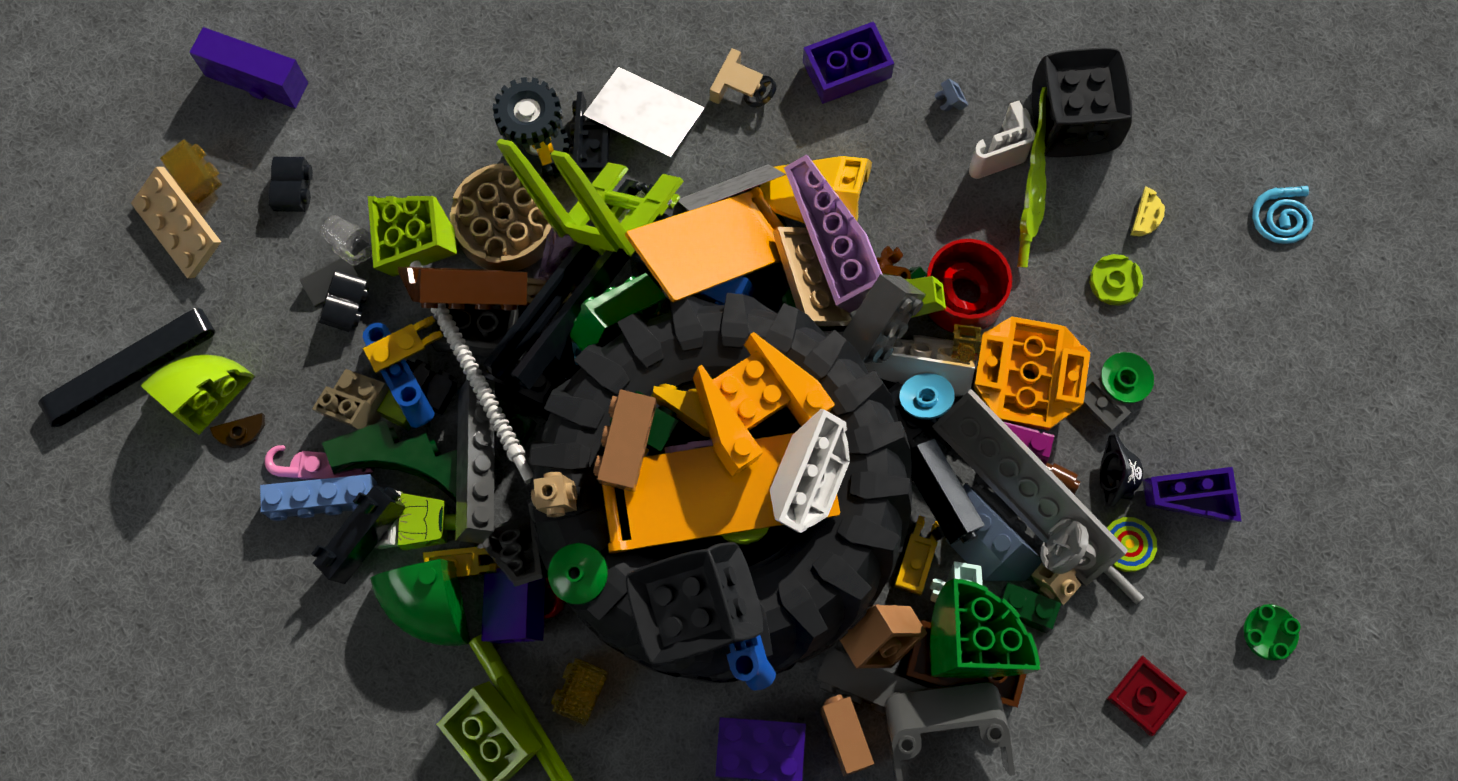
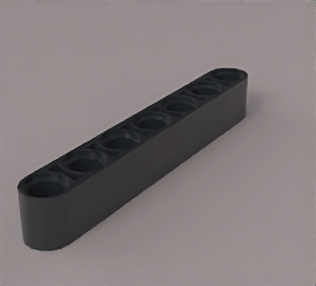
(126, 367)

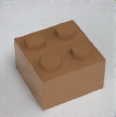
(883, 636)

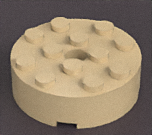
(477, 224)

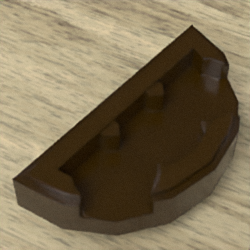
(239, 432)

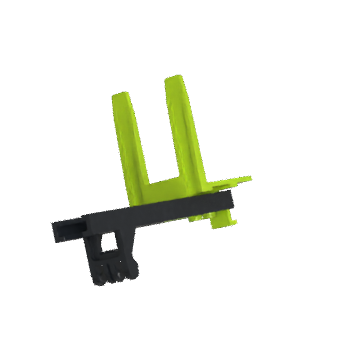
(625, 210)

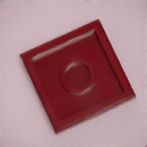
(1146, 695)

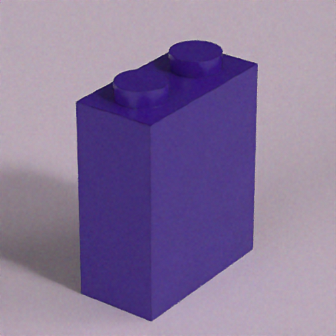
(512, 612)

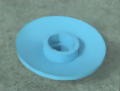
(927, 387)

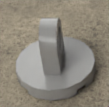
(1067, 547)

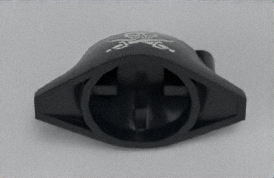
(1119, 472)

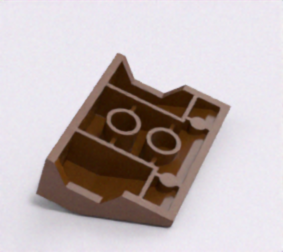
(464, 287)

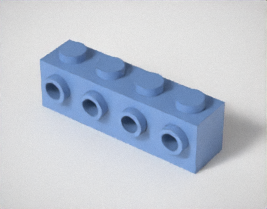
(313, 496)

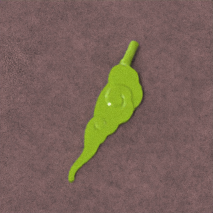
(1035, 188)

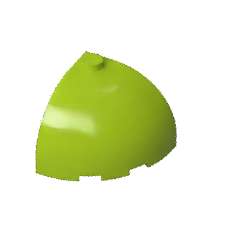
(198, 388)

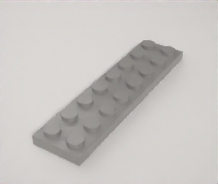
(1022, 478)

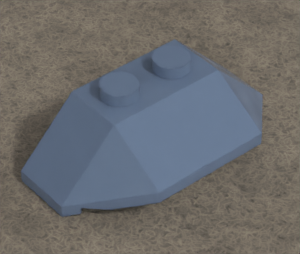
(997, 547)

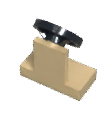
(742, 80)

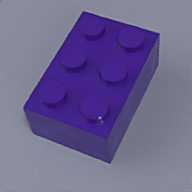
(848, 62)
(760, 750)

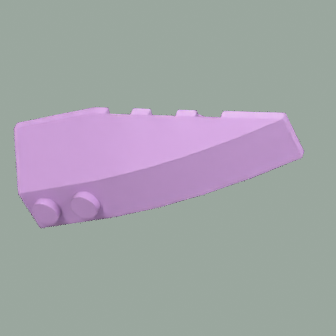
(835, 234)

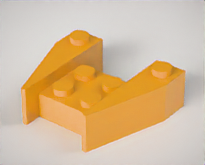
(751, 395)

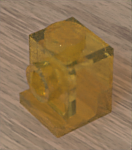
(966, 348)

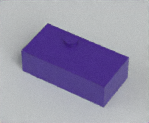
(249, 67)

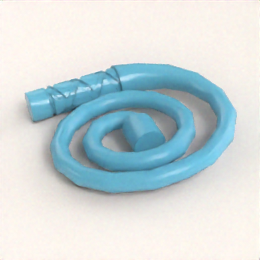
(1284, 220)

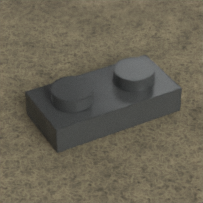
(1102, 405)

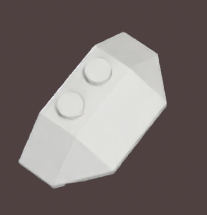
(810, 472)

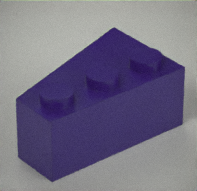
(1197, 493)

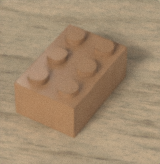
(625, 440)

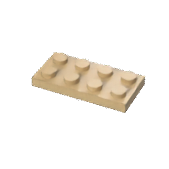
(175, 222)
(807, 278)

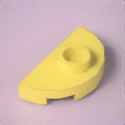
(1149, 213)

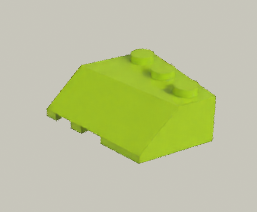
(408, 232)

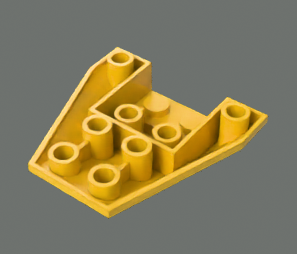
(841, 172)

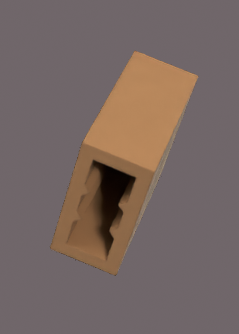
(846, 735)

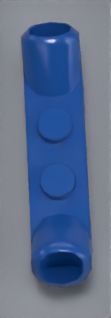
(402, 383)
(750, 663)

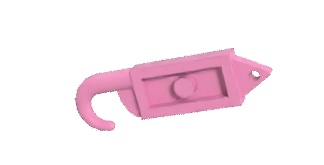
(306, 466)

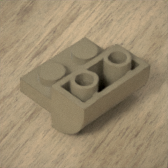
(352, 400)

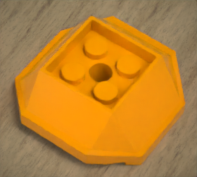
(1045, 350)

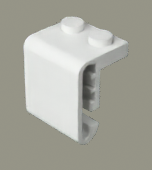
(1006, 147)

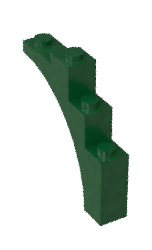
(376, 448)

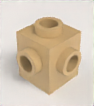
(560, 500)
(1056, 586)

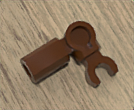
(888, 259)

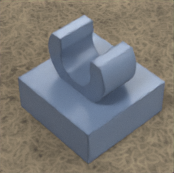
(953, 94)

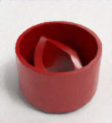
(983, 266)

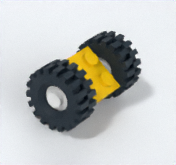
(532, 120)

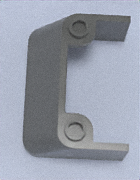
(946, 709)

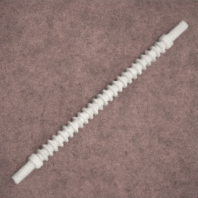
(477, 380)

